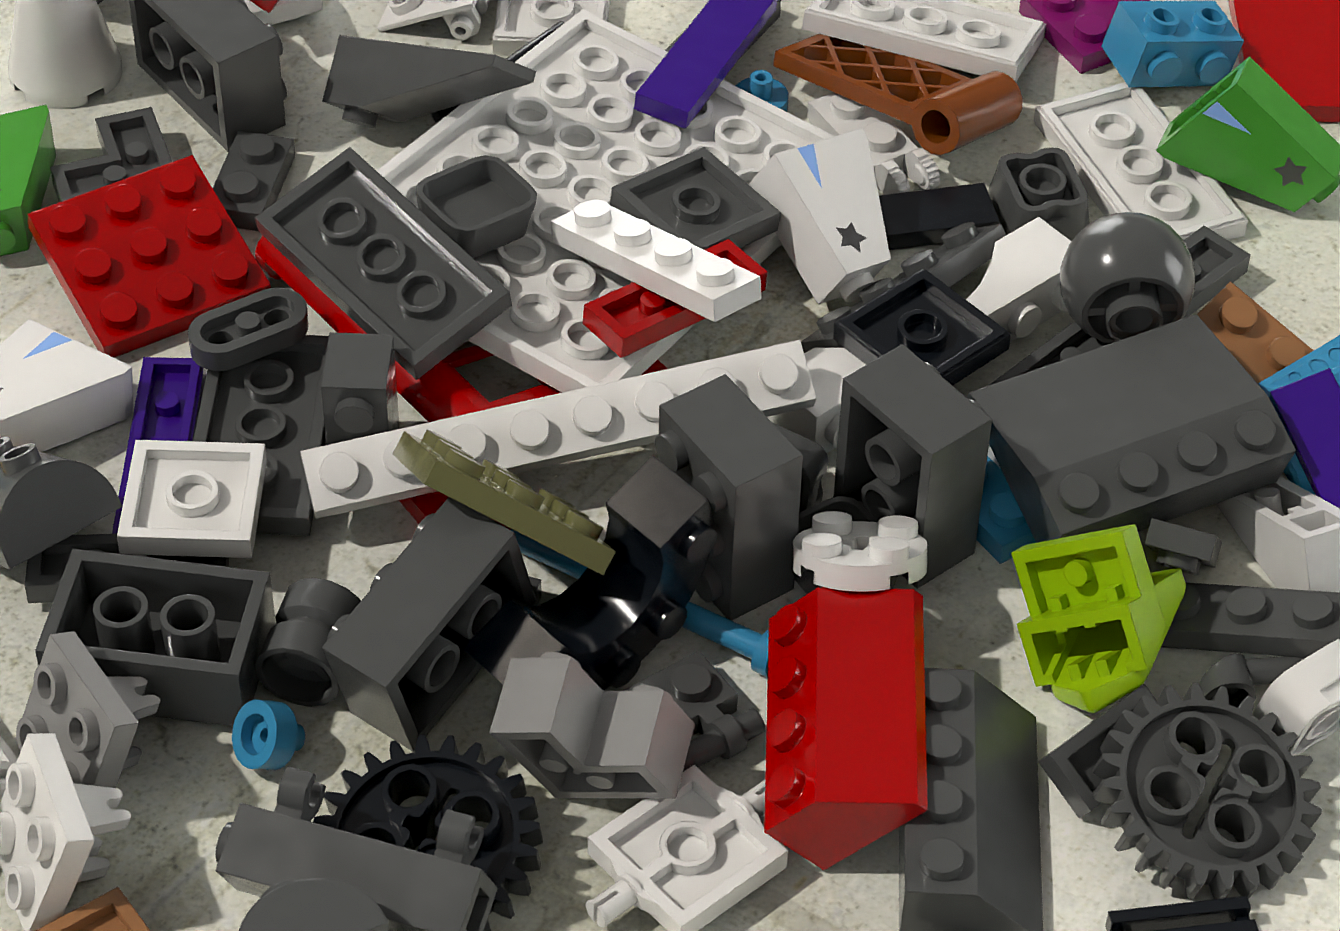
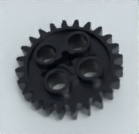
(481, 791)

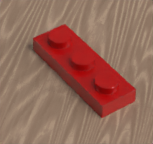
(638, 317)

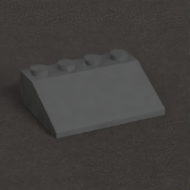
(1133, 432)

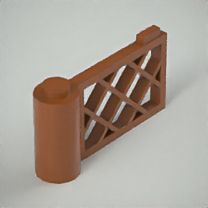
(943, 107)

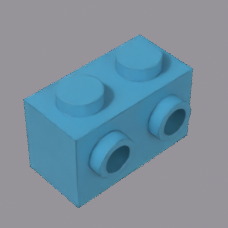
(1171, 43)

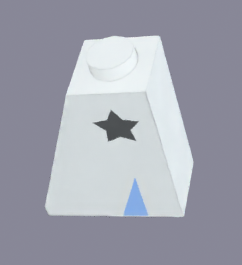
(828, 213)
(58, 388)

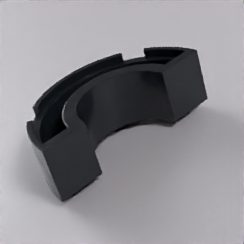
(616, 618)

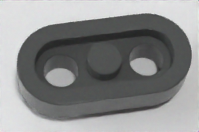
(248, 329)

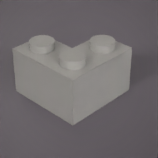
(590, 738)

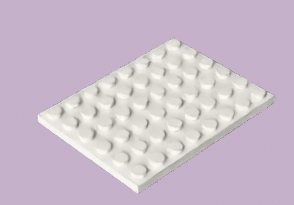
(573, 142)

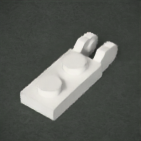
(889, 147)

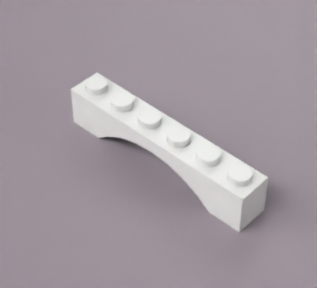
(1015, 292)

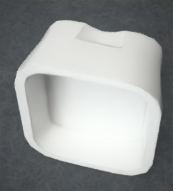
(1306, 699)

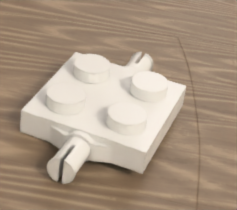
(685, 855)

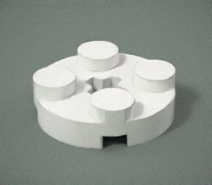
(860, 553)

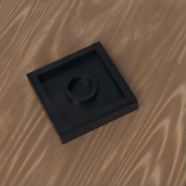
(929, 322)

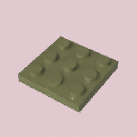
(505, 498)

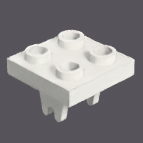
(51, 831)

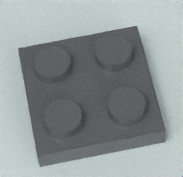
(698, 202)

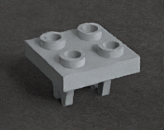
(86, 711)

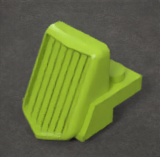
(1094, 614)

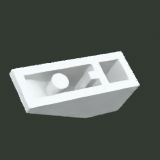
(1289, 535)

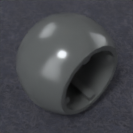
(1126, 276)

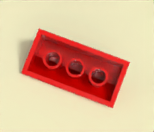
(845, 721)

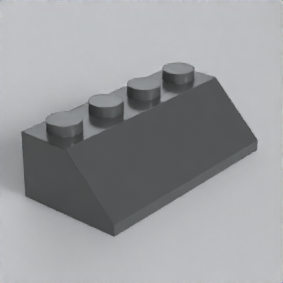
(978, 845)

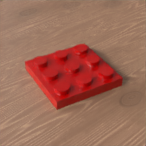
(146, 255)

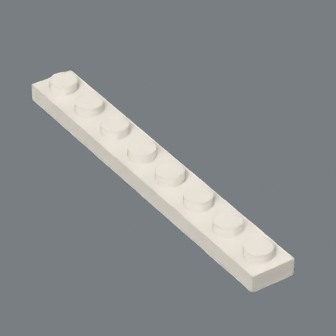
(551, 427)

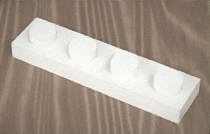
(656, 260)

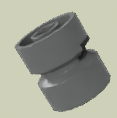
(292, 654)

